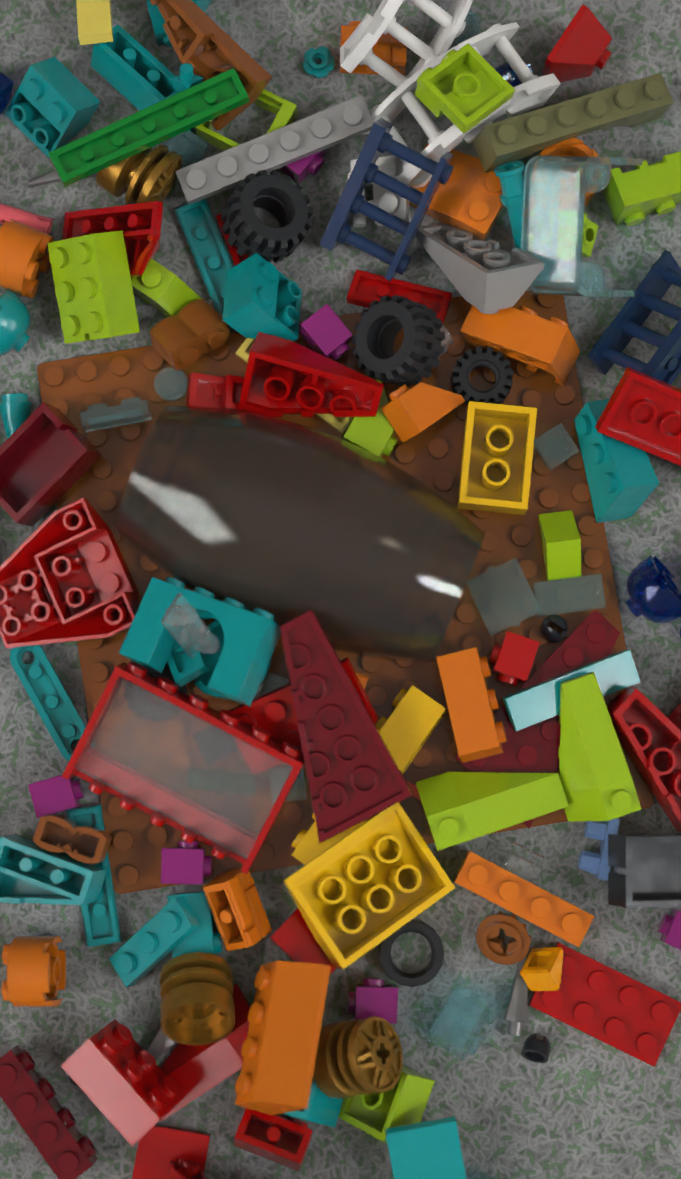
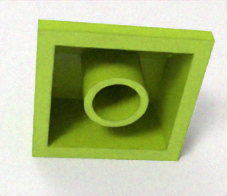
(389, 1109)

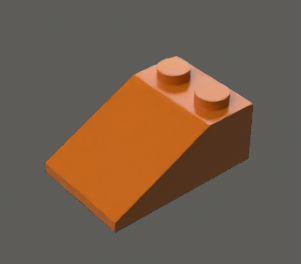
(468, 198)

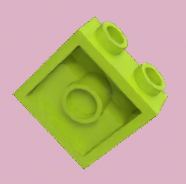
(463, 88)

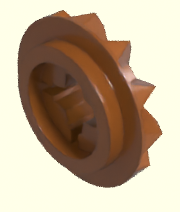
(494, 947)

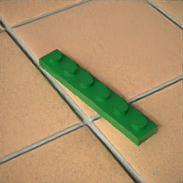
(149, 127)

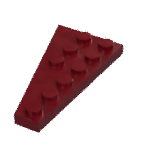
(537, 746)
(342, 749)

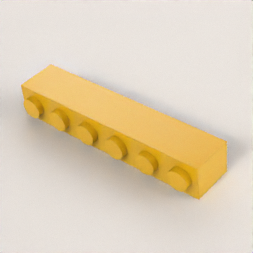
(404, 734)

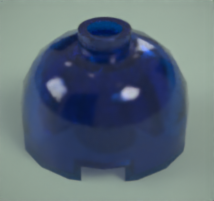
(653, 592)

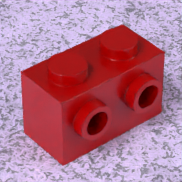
(274, 1138)

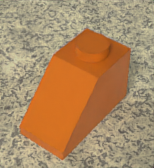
(418, 408)

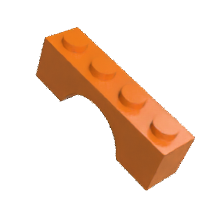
(523, 898)

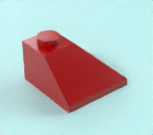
(579, 49)

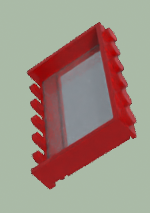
(185, 763)

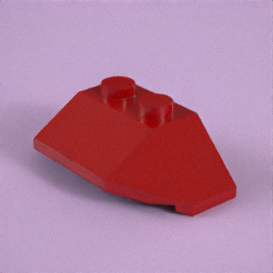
(139, 223)

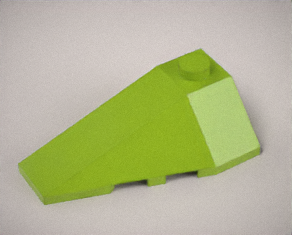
(591, 757)
(479, 803)

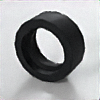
(428, 972)

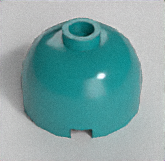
(13, 322)

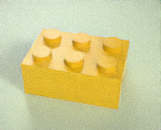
(497, 458)

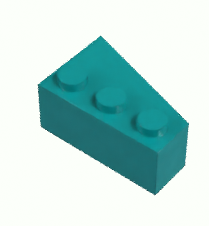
(615, 471)
(44, 876)

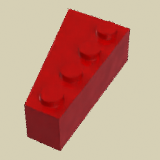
(653, 747)

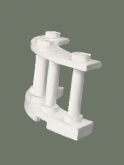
(360, 43)
(527, 96)

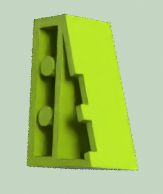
(644, 190)

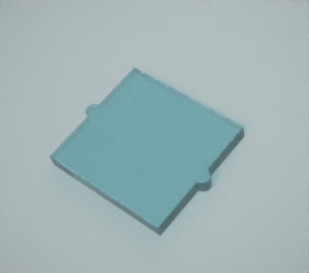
(503, 596)

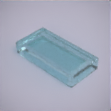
(570, 595)

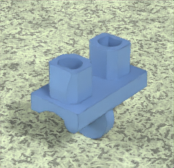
(593, 862)

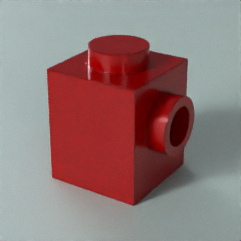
(513, 658)

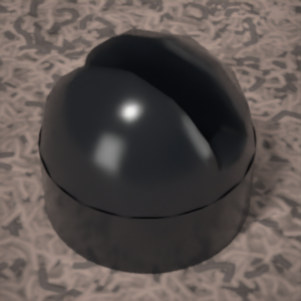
(550, 634)
(536, 1049)

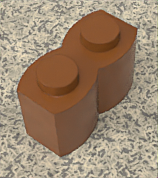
(189, 334)
(62, 834)

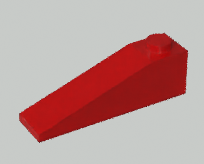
(205, 1066)

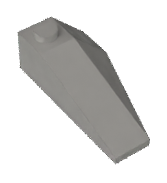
(478, 268)

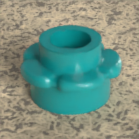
(318, 70)

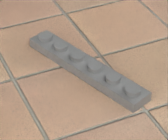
(275, 149)

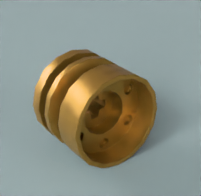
(142, 176)
(196, 999)
(358, 1057)

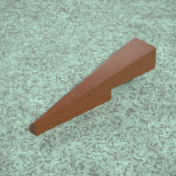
(210, 51)

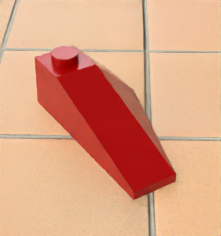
(296, 380)

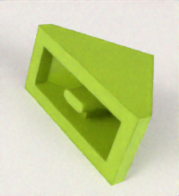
(560, 545)

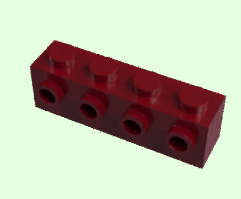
(42, 1117)

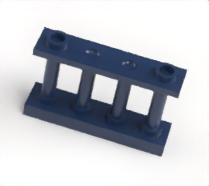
(368, 172)
(666, 361)

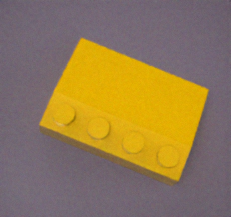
(367, 886)

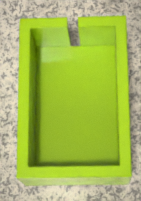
(93, 287)

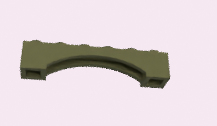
(527, 133)

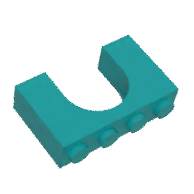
(247, 637)

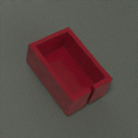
(42, 464)

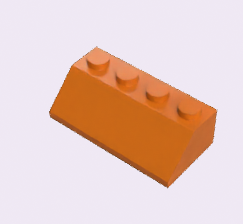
(282, 1037)

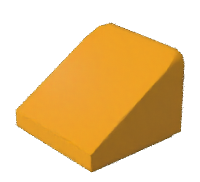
(543, 969)

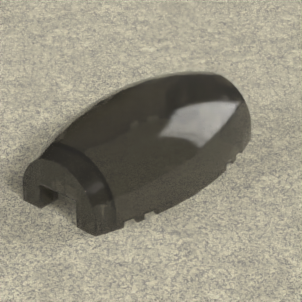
(300, 526)

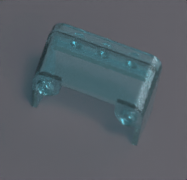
(556, 219)

